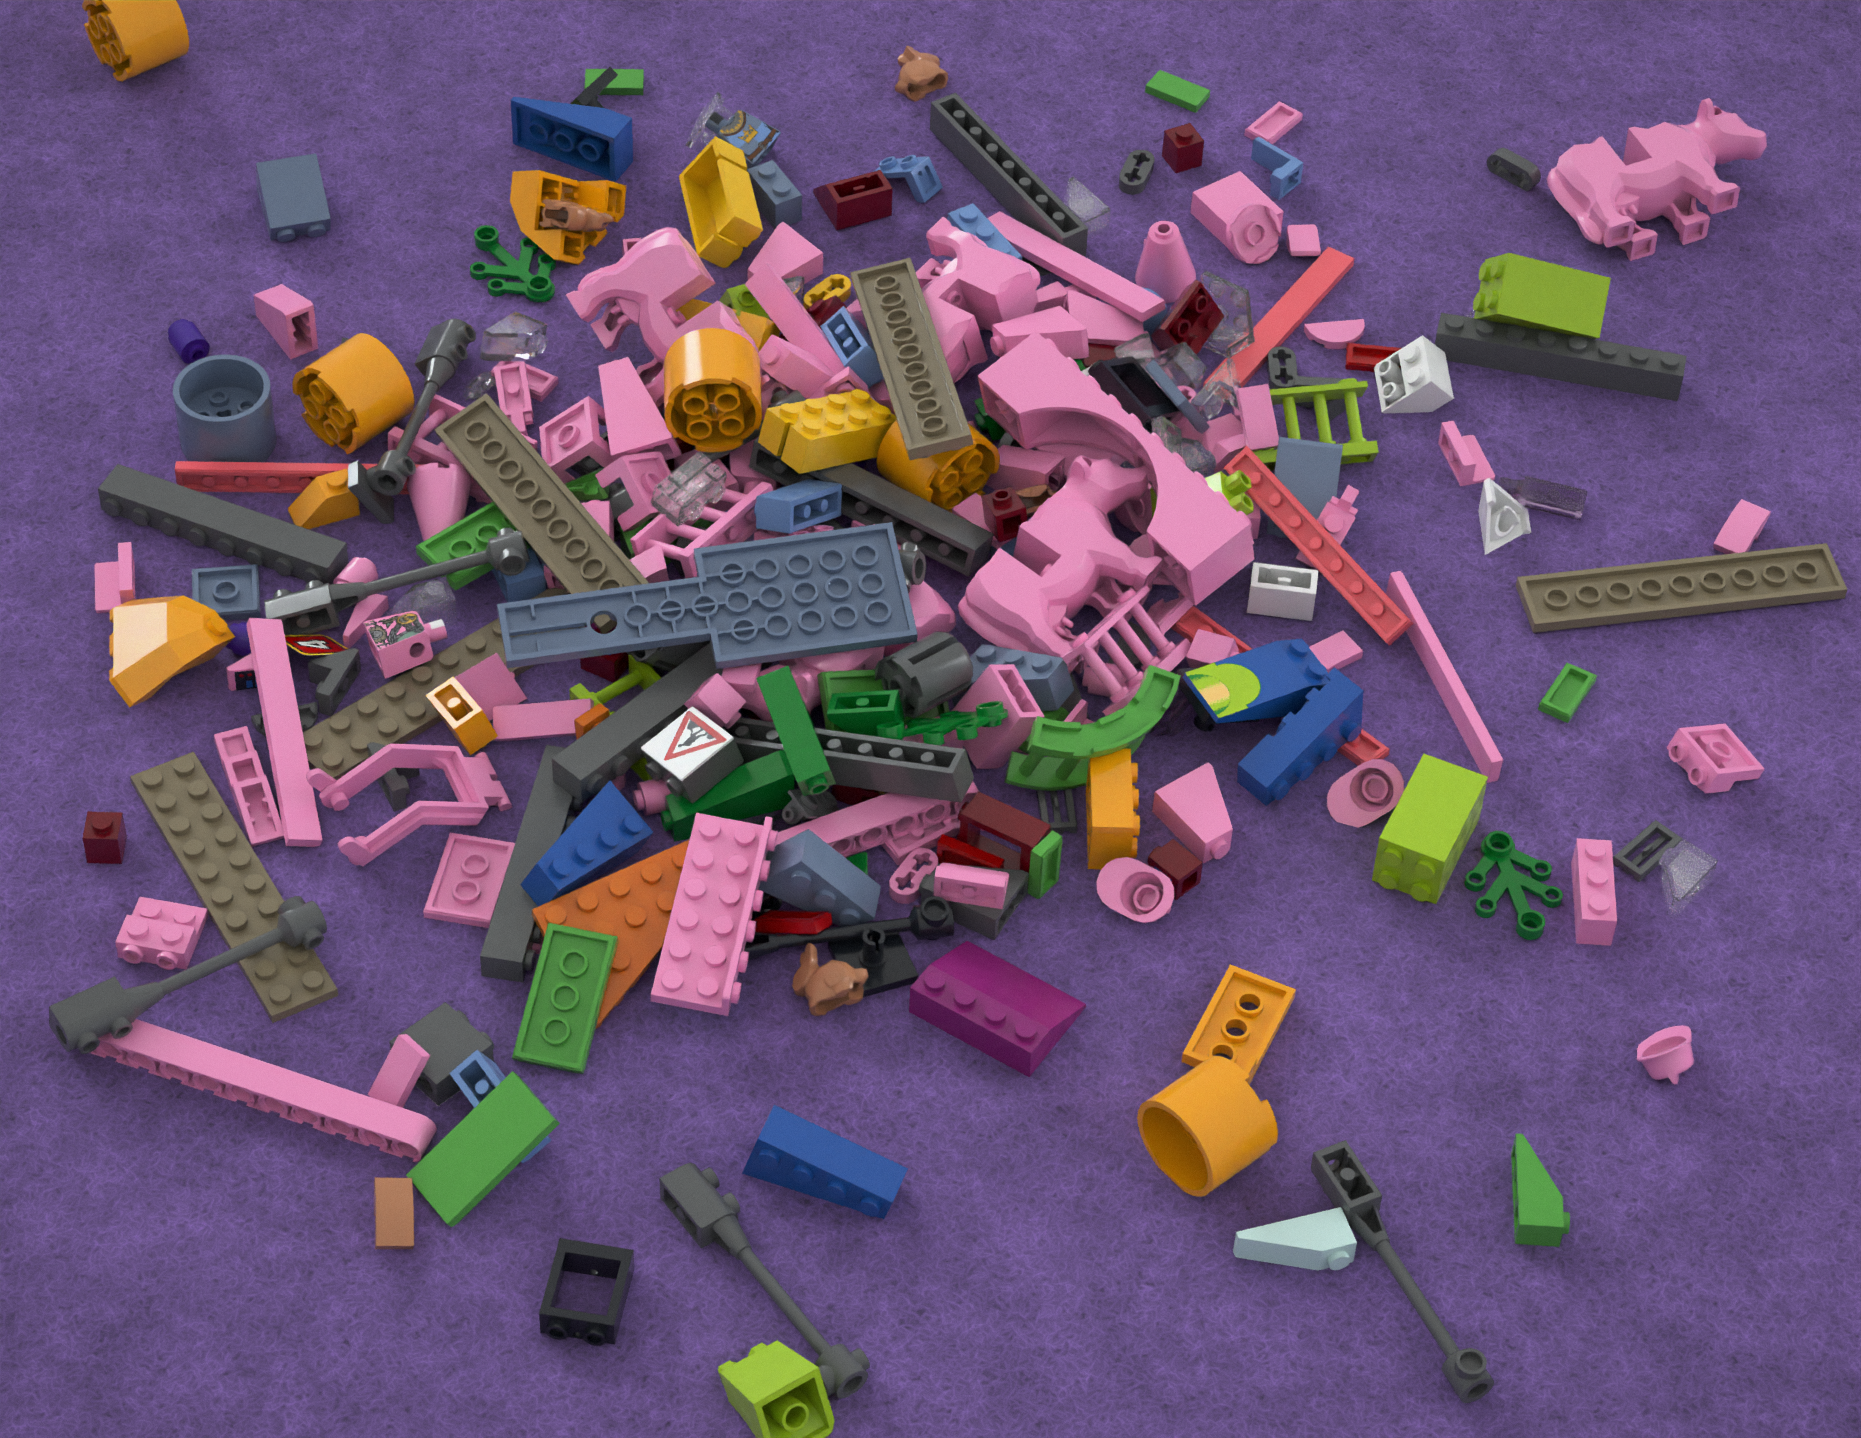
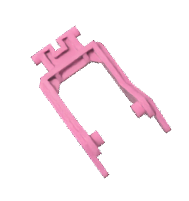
(470, 778)

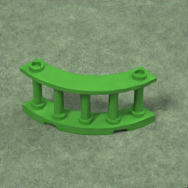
(1072, 744)

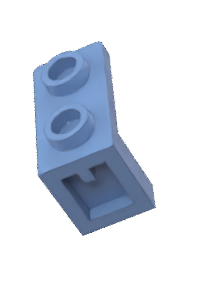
(1285, 168)
(918, 173)

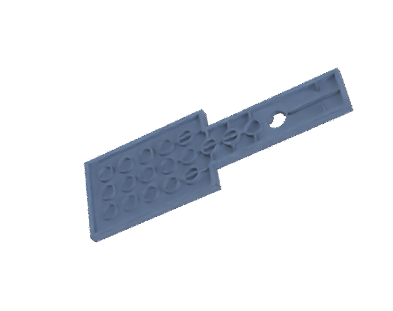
(749, 601)

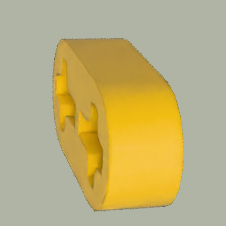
(824, 290)

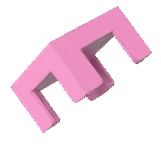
(573, 437)
(640, 476)

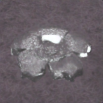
(478, 386)

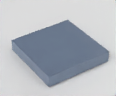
(1177, 397)
(228, 590)

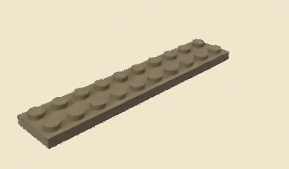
(911, 359)
(537, 502)
(1680, 587)
(400, 707)
(230, 883)

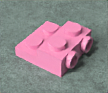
(1713, 757)
(161, 933)

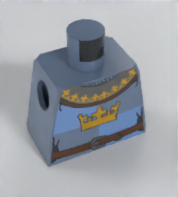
(745, 133)

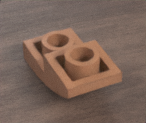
(393, 1213)

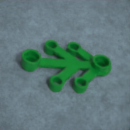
(535, 288)
(933, 729)
(1513, 882)

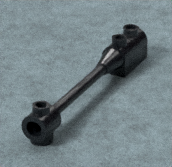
(925, 921)

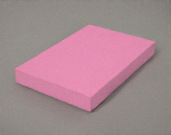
(468, 880)

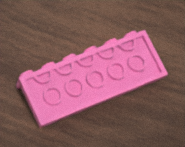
(714, 914)

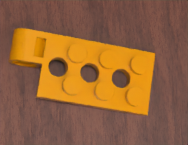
(1225, 1013)

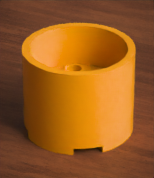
(136, 34)
(712, 389)
(354, 392)
(942, 477)
(1207, 1126)

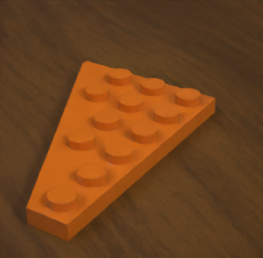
(628, 905)

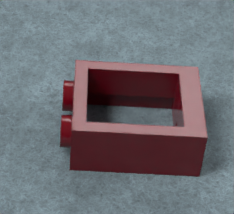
(1004, 822)

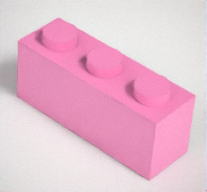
(1594, 892)

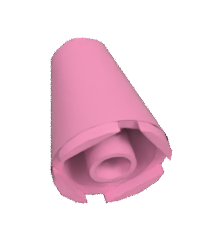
(1165, 262)
(439, 496)

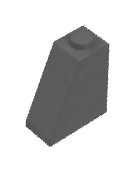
(983, 919)

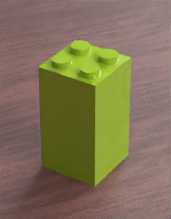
(1541, 296)
(1429, 829)

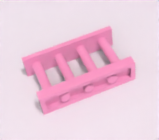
(425, 452)
(728, 528)
(1169, 653)

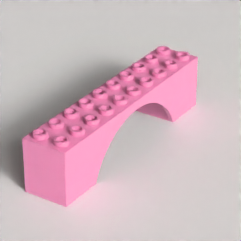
(1049, 401)

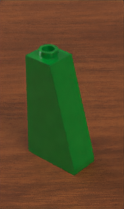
(796, 731)
(743, 793)

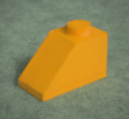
(325, 501)
(462, 715)

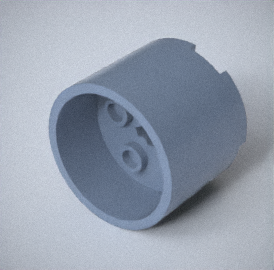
(225, 410)

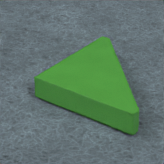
(588, 487)

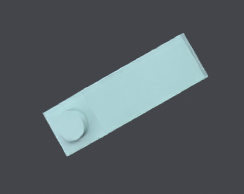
(1306, 1242)

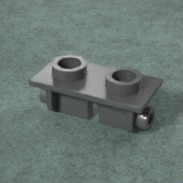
(808, 807)

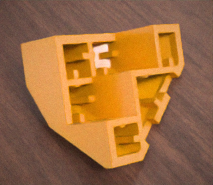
(534, 186)
(159, 640)

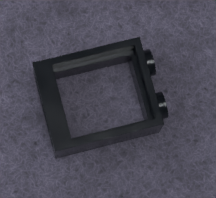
(1133, 389)
(589, 1260)

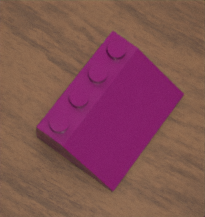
(993, 1006)

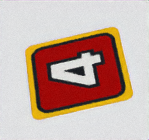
(314, 644)

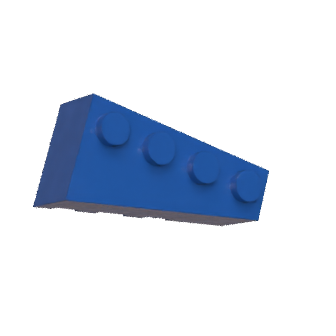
(1304, 739)
(591, 846)
(823, 1165)

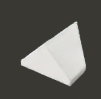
(1500, 517)

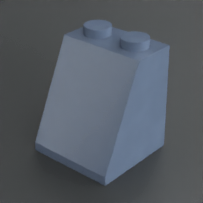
(293, 197)
(1308, 472)

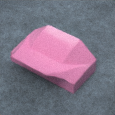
(1224, 439)

